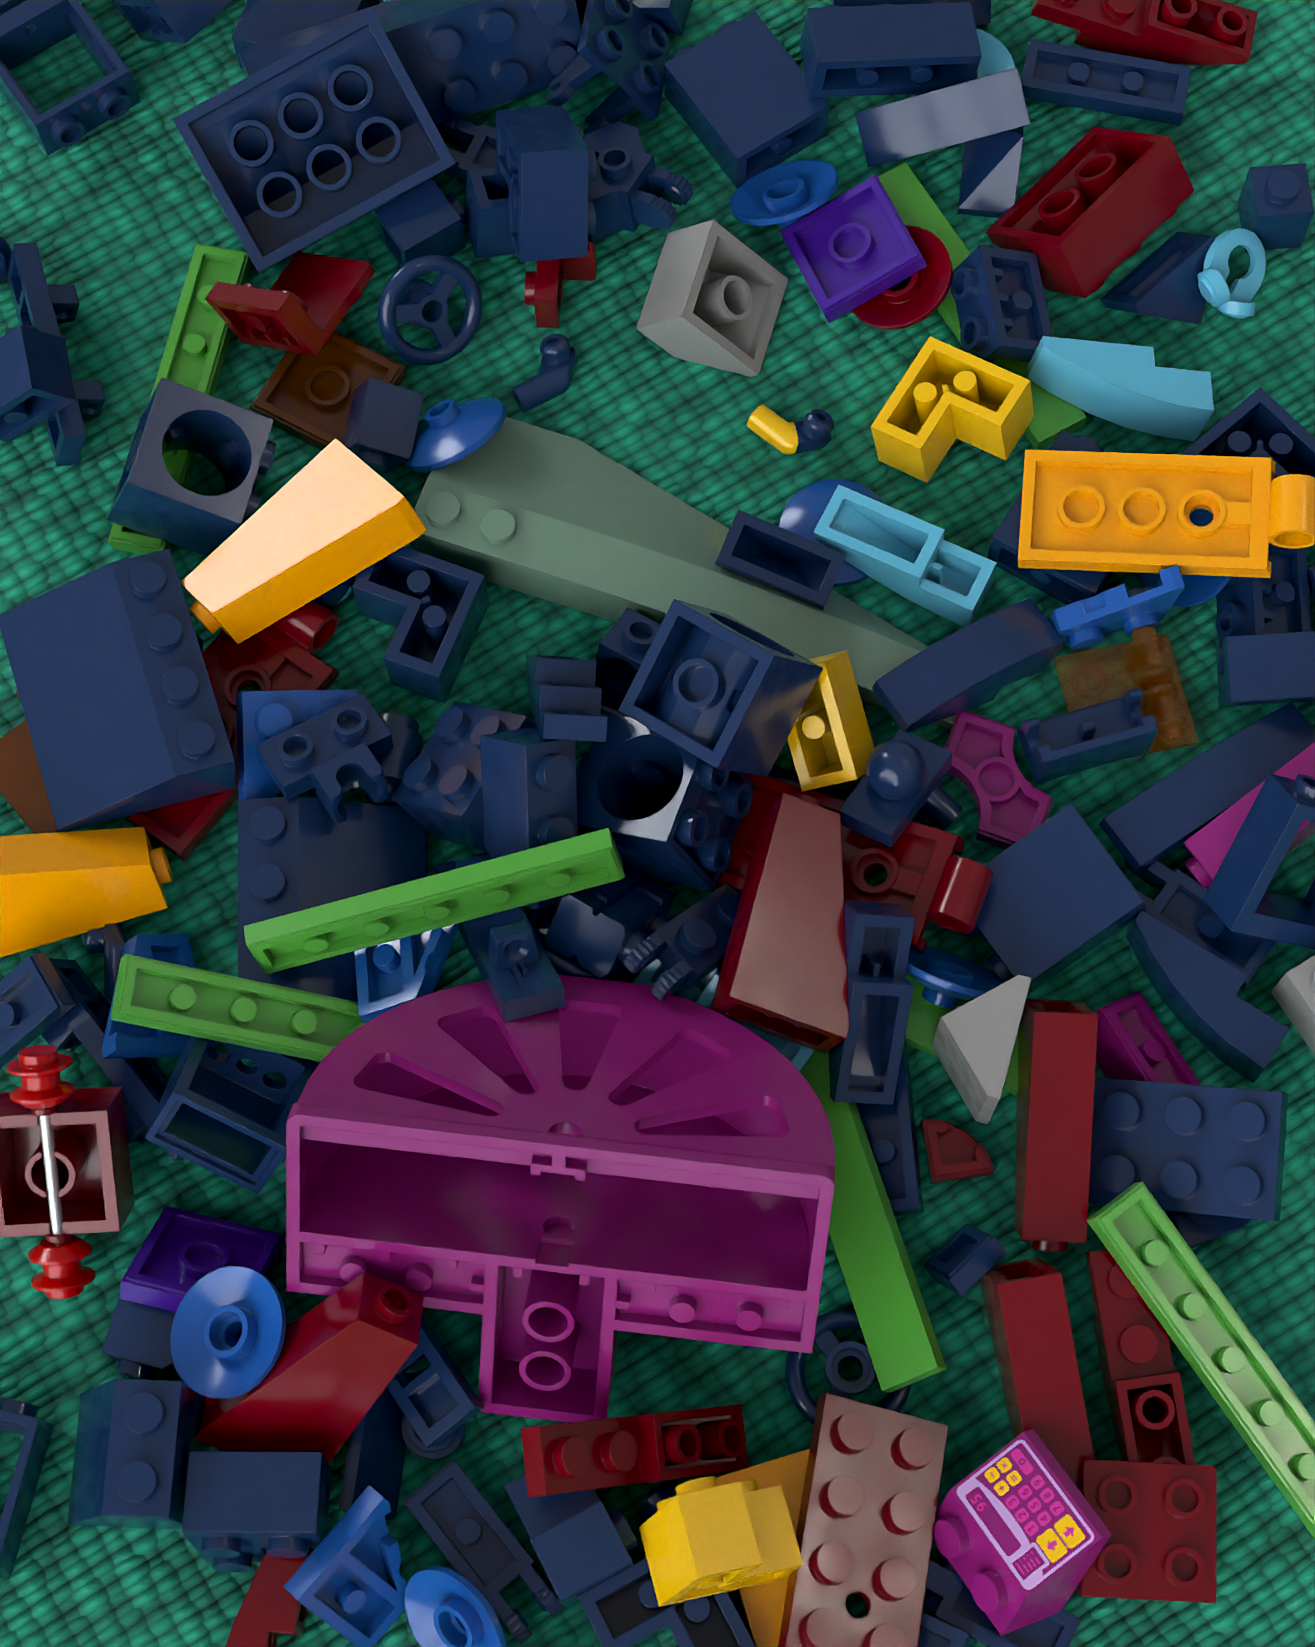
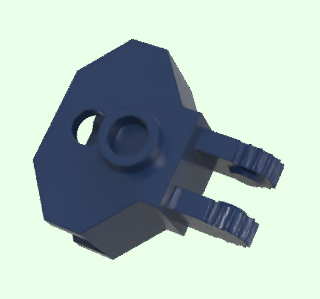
(629, 185)

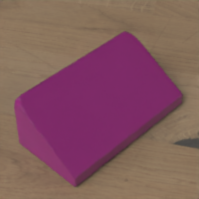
(1137, 1046)

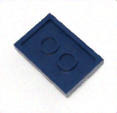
(1190, 1146)

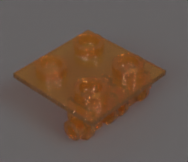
(1143, 664)

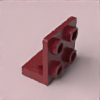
(299, 307)
(1159, 1529)

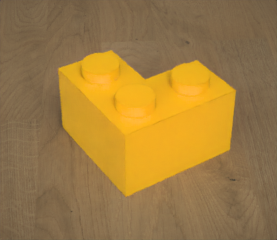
(949, 398)
(832, 731)
(718, 1539)

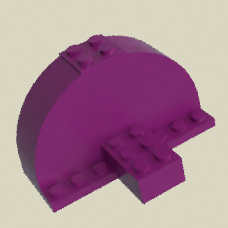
(566, 1181)

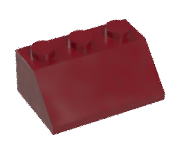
(1095, 207)

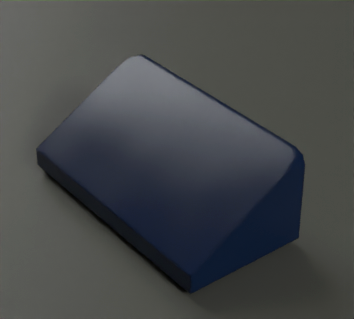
(376, 1455)

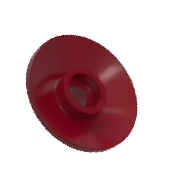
(920, 297)

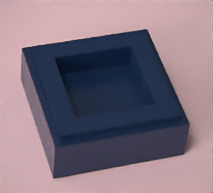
(964, 1259)

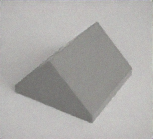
(978, 1044)

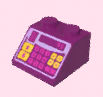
(1019, 1534)

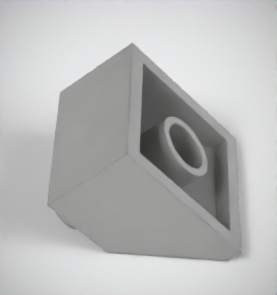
(712, 300)

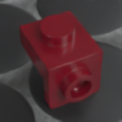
(545, 285)

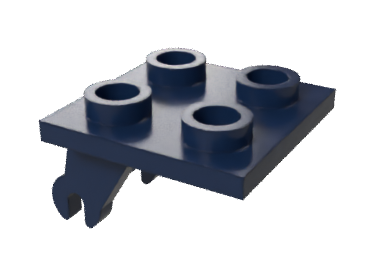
(629, 50)

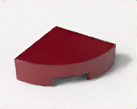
(952, 1153)

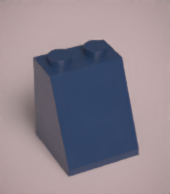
(133, 1454)

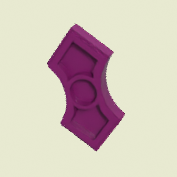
(987, 767)

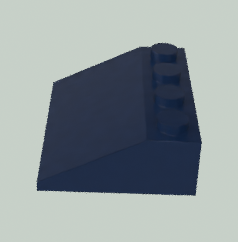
(314, 141)
(117, 694)
(303, 859)

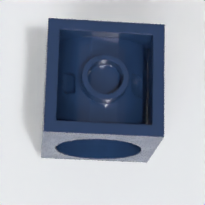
(219, 431)
(720, 689)
(627, 781)

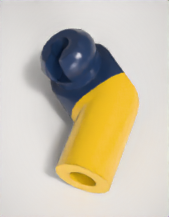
(792, 437)

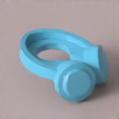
(1213, 278)

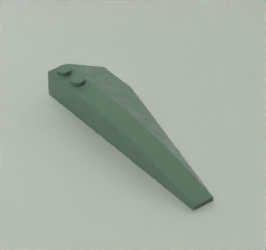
(602, 539)

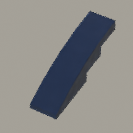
(565, 698)
(1205, 787)

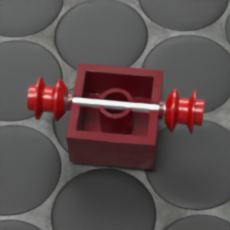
(61, 1167)

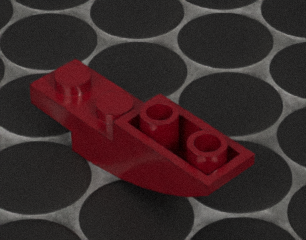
(1158, 29)
(1137, 1370)
(633, 1449)

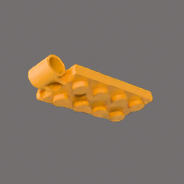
(1136, 510)

